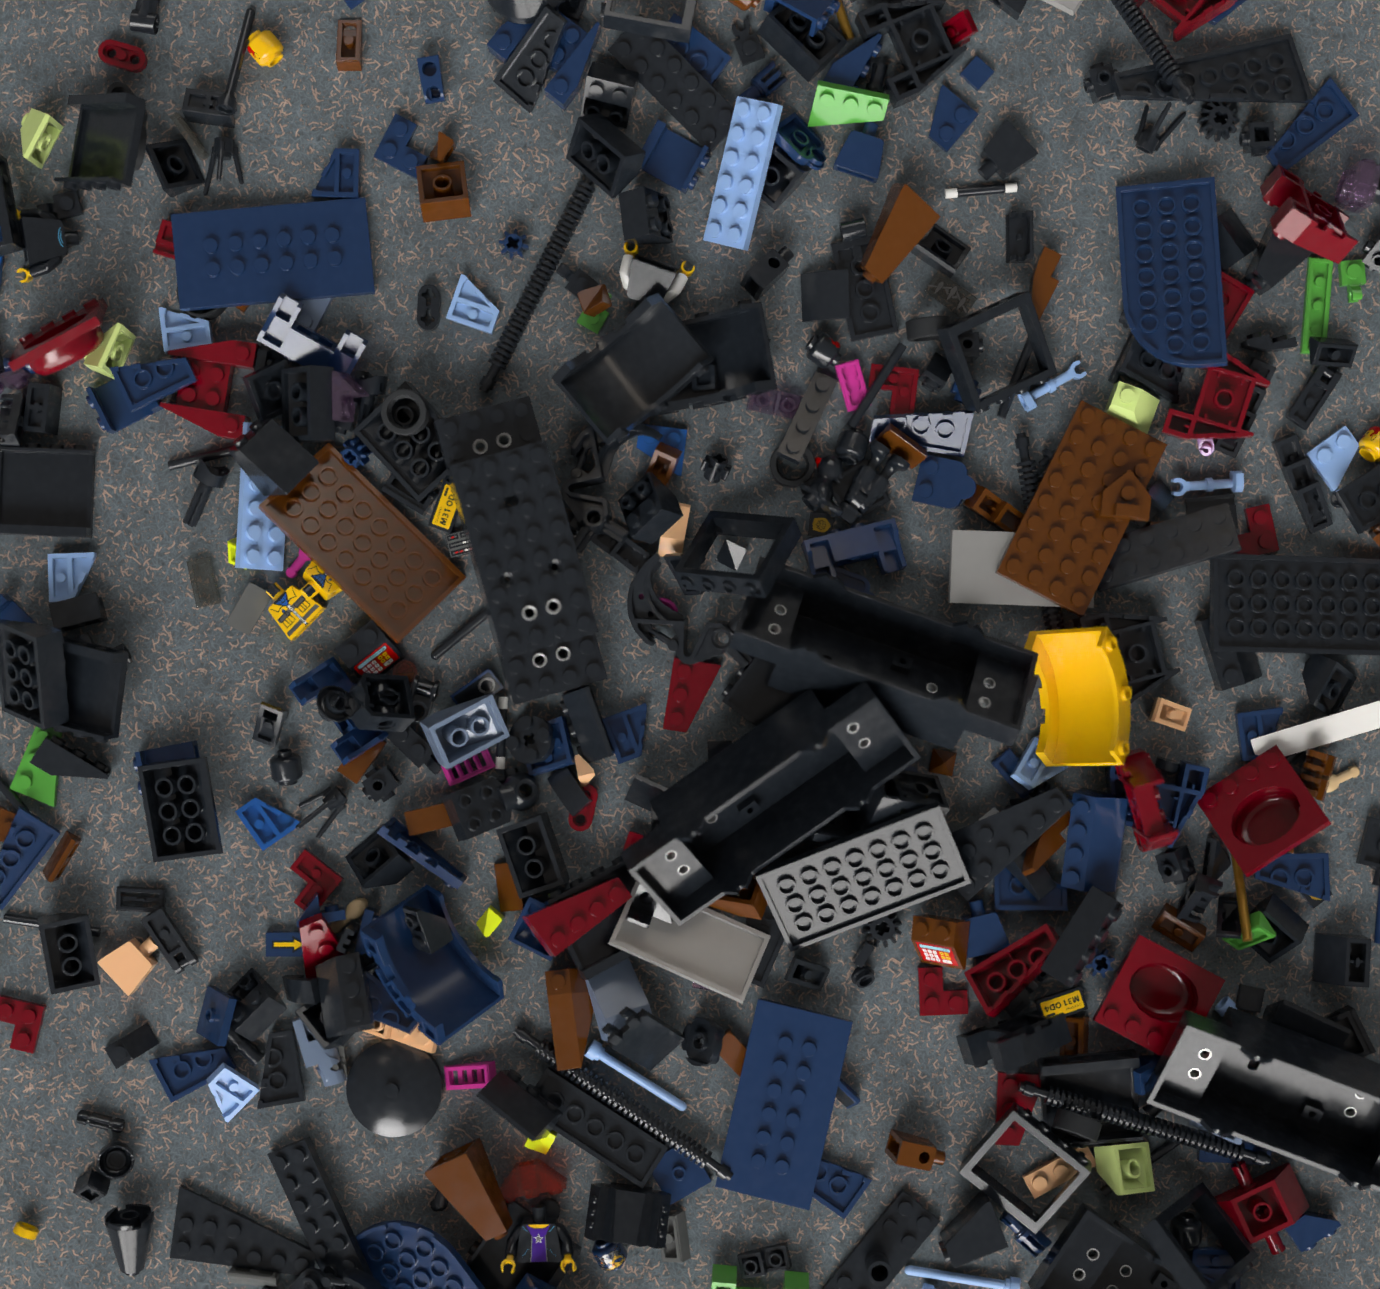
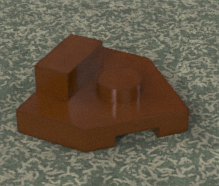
(1126, 499)

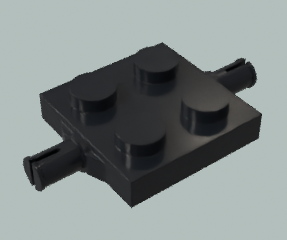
(1370, 847)

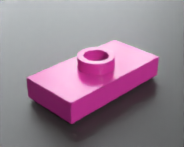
(851, 383)

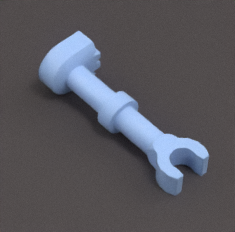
(1028, 398)
(1235, 482)

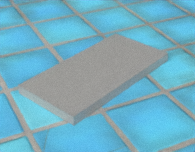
(973, 568)
(704, 949)

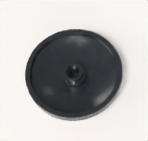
(394, 1088)

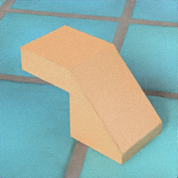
(673, 539)

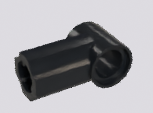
(145, 17)

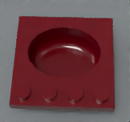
(62, 342)
(1262, 811)
(1165, 990)

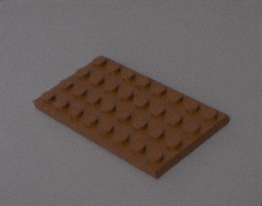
(1061, 537)
(364, 544)

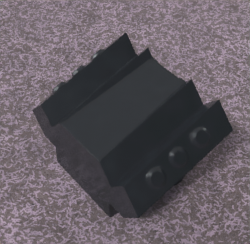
(627, 1215)

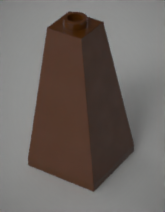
(897, 231)
(472, 1188)

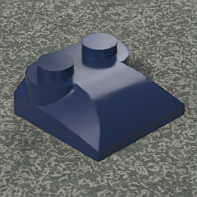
(522, 933)

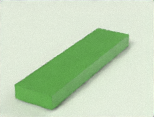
(1316, 300)

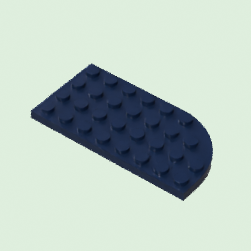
(1173, 270)
(414, 1258)

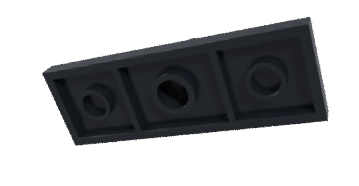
(887, 1243)

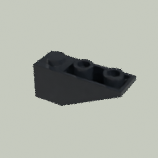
(60, 760)

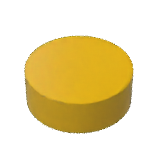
(26, 1230)

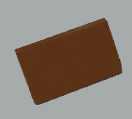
(902, 445)
(61, 856)
(506, 889)
(1180, 931)
(1079, 1033)

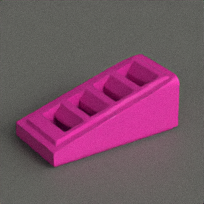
(489, 764)
(489, 1072)

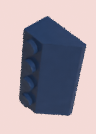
(1094, 840)

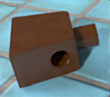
(913, 1151)

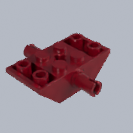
(1277, 1196)

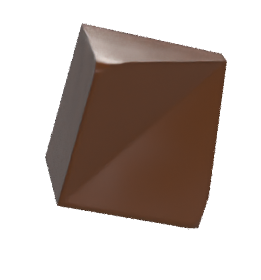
(443, 148)
(594, 300)

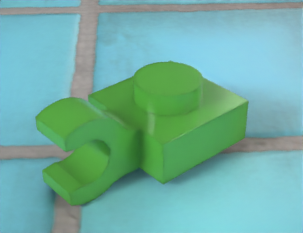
(1352, 275)
(594, 323)

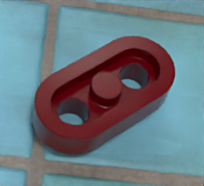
(123, 56)
(588, 811)

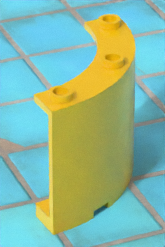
(1082, 697)

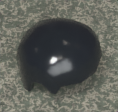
(115, 1160)

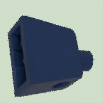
(861, 154)
(985, 930)

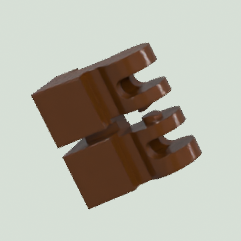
(1318, 764)

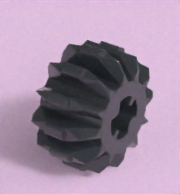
(1218, 129)
(885, 934)

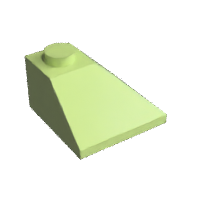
(38, 136)
(112, 351)
(1132, 406)
(1125, 1167)

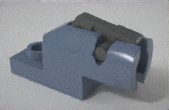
(331, 1062)

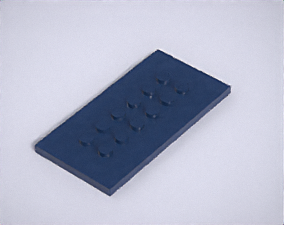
(271, 251)
(784, 1103)

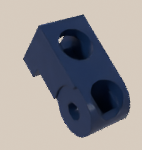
(431, 79)

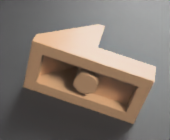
(1170, 714)

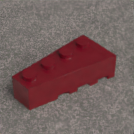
(570, 918)
(1011, 969)

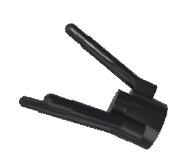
(1148, 140)
(222, 150)
(333, 799)

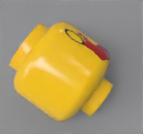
(265, 48)
(1370, 445)

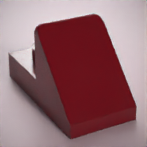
(960, 28)

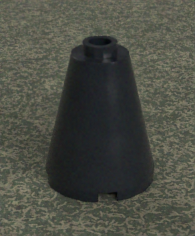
(130, 1236)

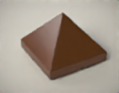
(942, 762)

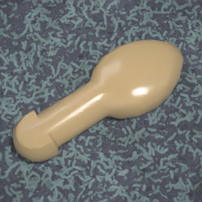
(1335, 780)
(353, 911)

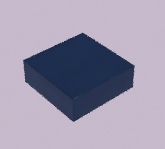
(977, 73)

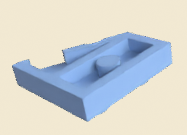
(472, 307)
(183, 331)
(1333, 456)
(67, 574)
(1031, 770)
(231, 1090)

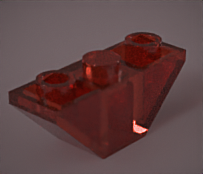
(530, 1179)

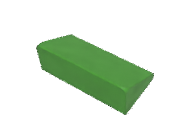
(1260, 930)

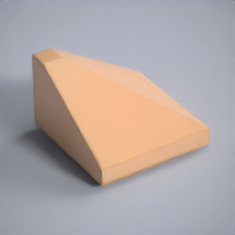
(584, 770)

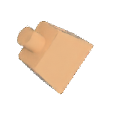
(130, 964)

